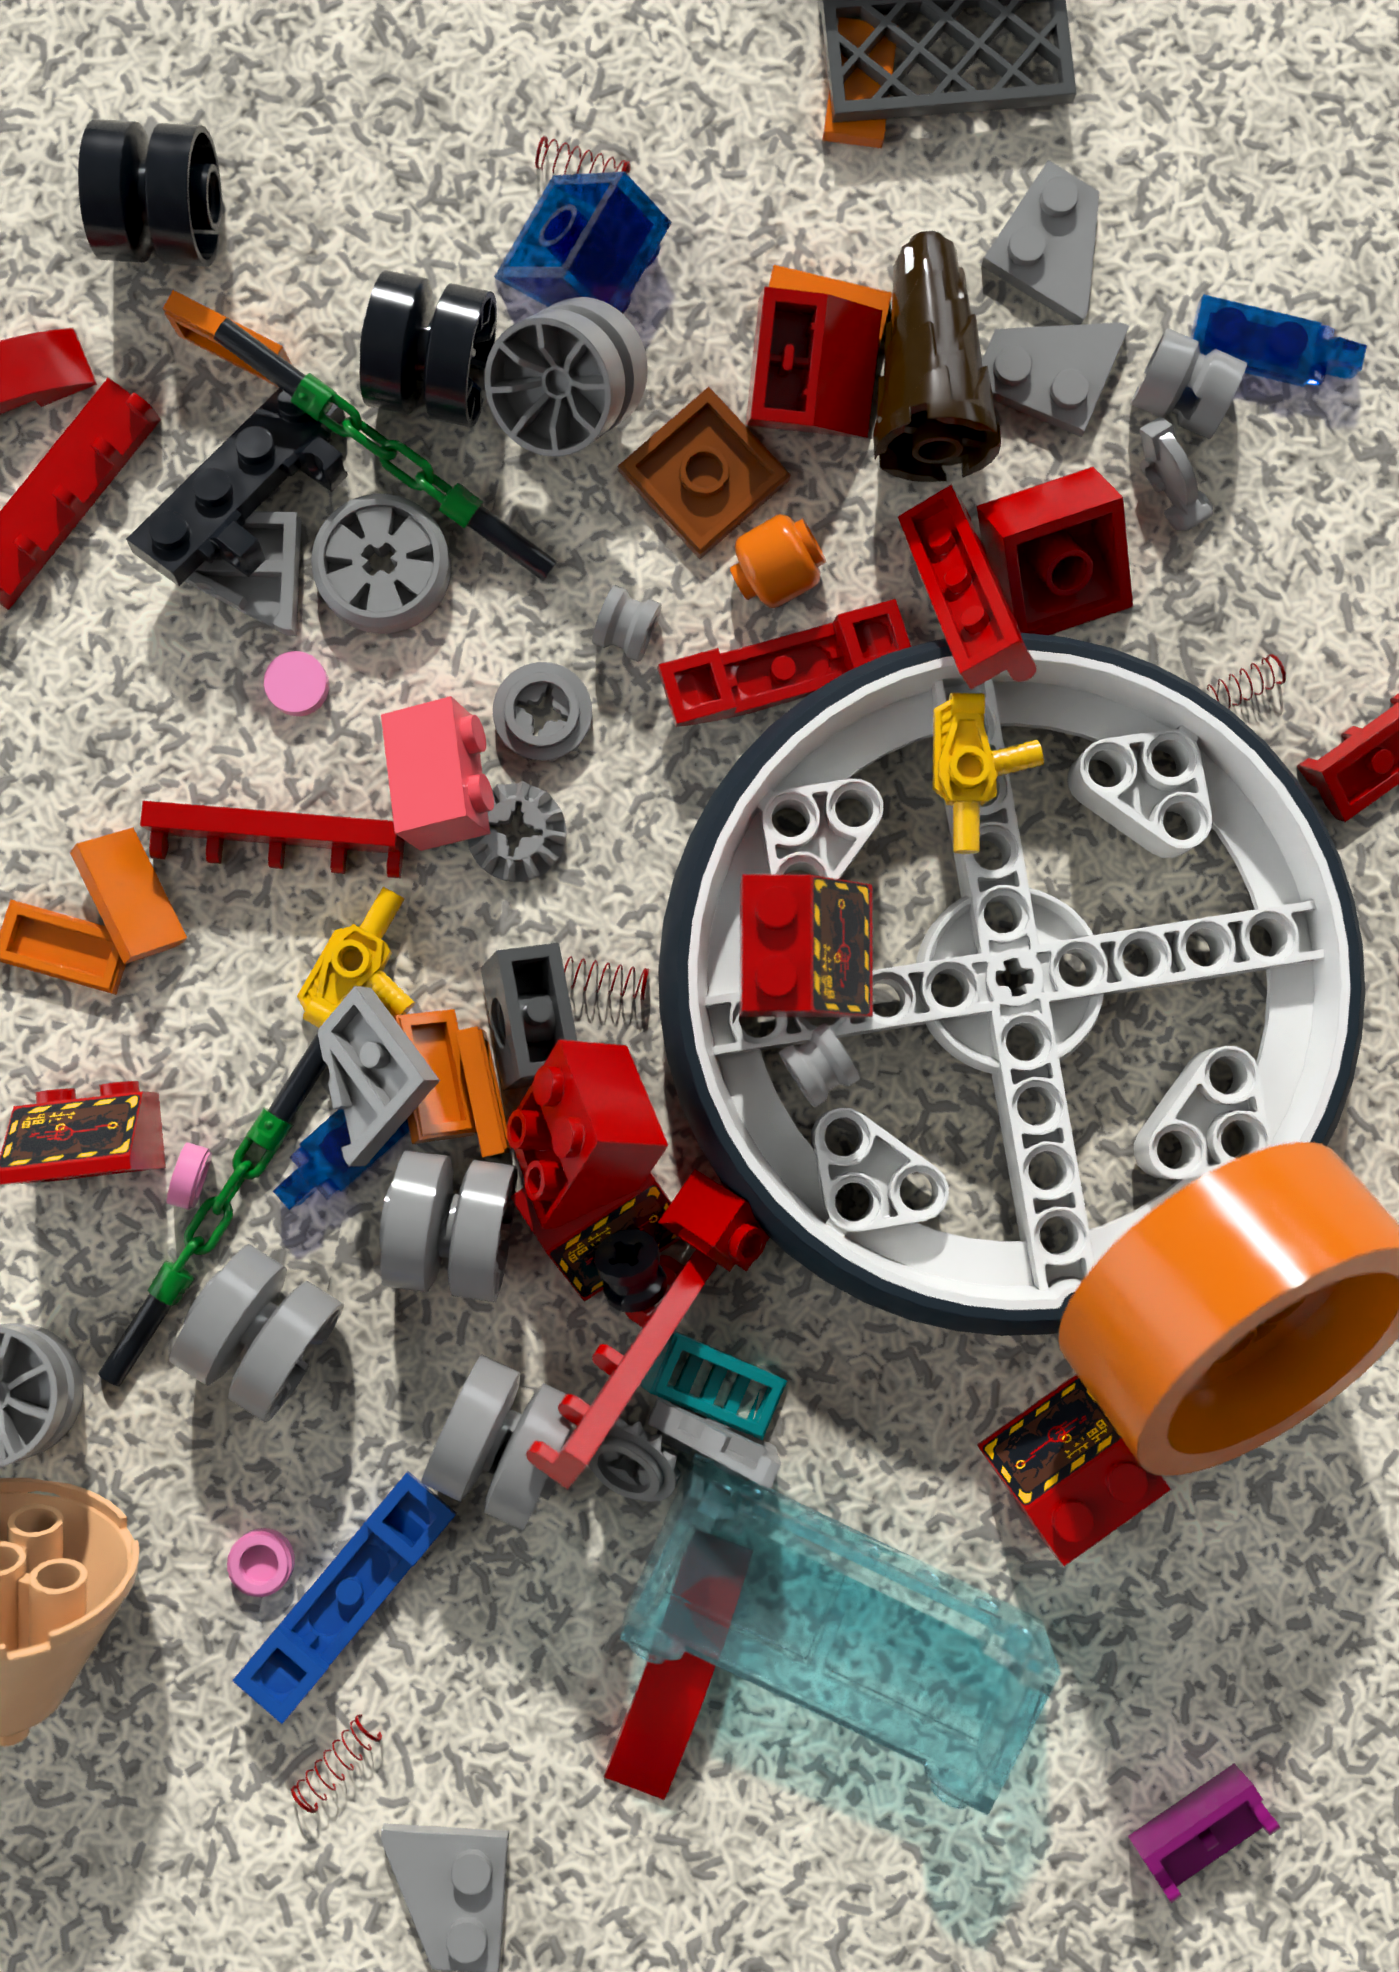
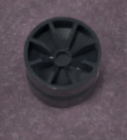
(149, 192)
(418, 347)

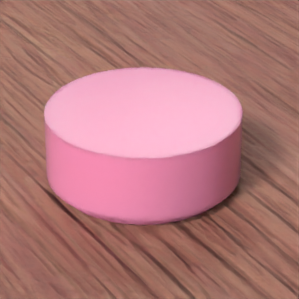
(296, 683)
(189, 1176)
(260, 1562)

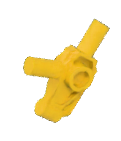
(967, 768)
(355, 959)

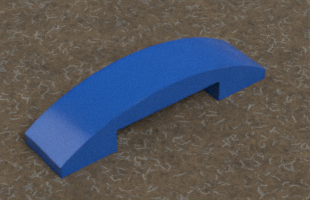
(344, 1597)

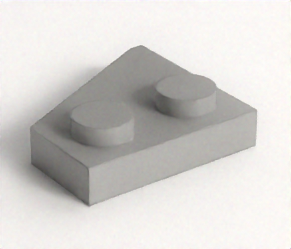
(1050, 243)
(1053, 370)
(273, 587)
(372, 1072)
(730, 1448)
(452, 1891)

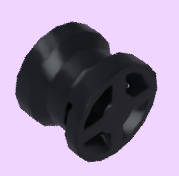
(631, 1270)

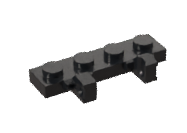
(212, 504)

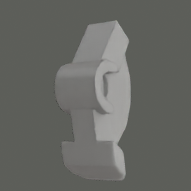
(1171, 471)

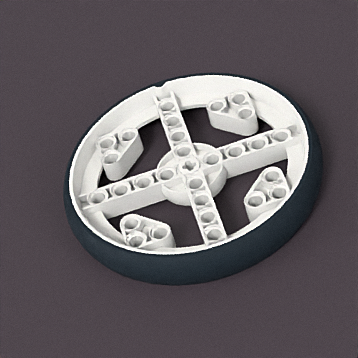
(1221, 782)

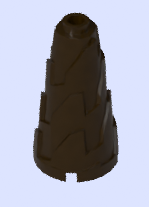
(933, 389)

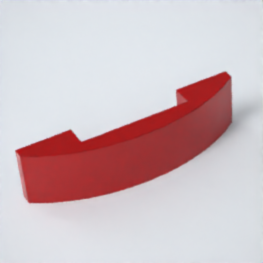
(42, 368)
(781, 669)
(659, 1724)

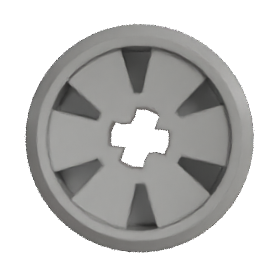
(385, 600)

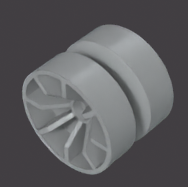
(565, 376)
(429, 1222)
(240, 1320)
(37, 1391)
(494, 1438)

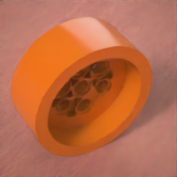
(1237, 1307)

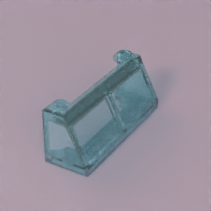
(844, 1630)

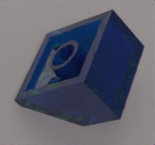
(586, 240)

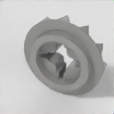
(529, 686)
(534, 854)
(635, 1463)

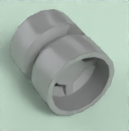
(1189, 383)

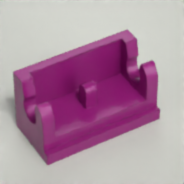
(1201, 1829)

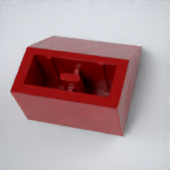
(813, 363)
(584, 1131)

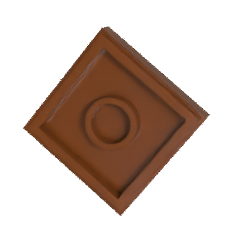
(704, 472)

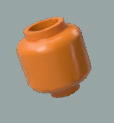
(777, 561)

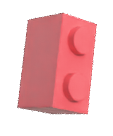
(436, 773)

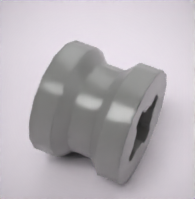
(626, 623)
(819, 1065)

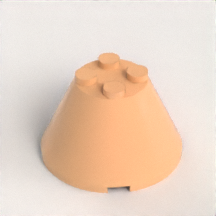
(60, 1586)

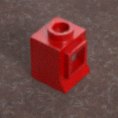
(715, 1223)

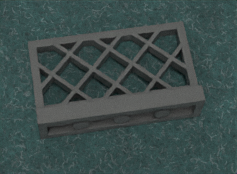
(965, 97)

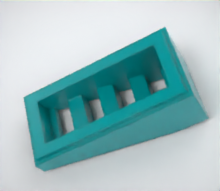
(661, 1370)

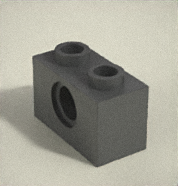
(526, 1009)

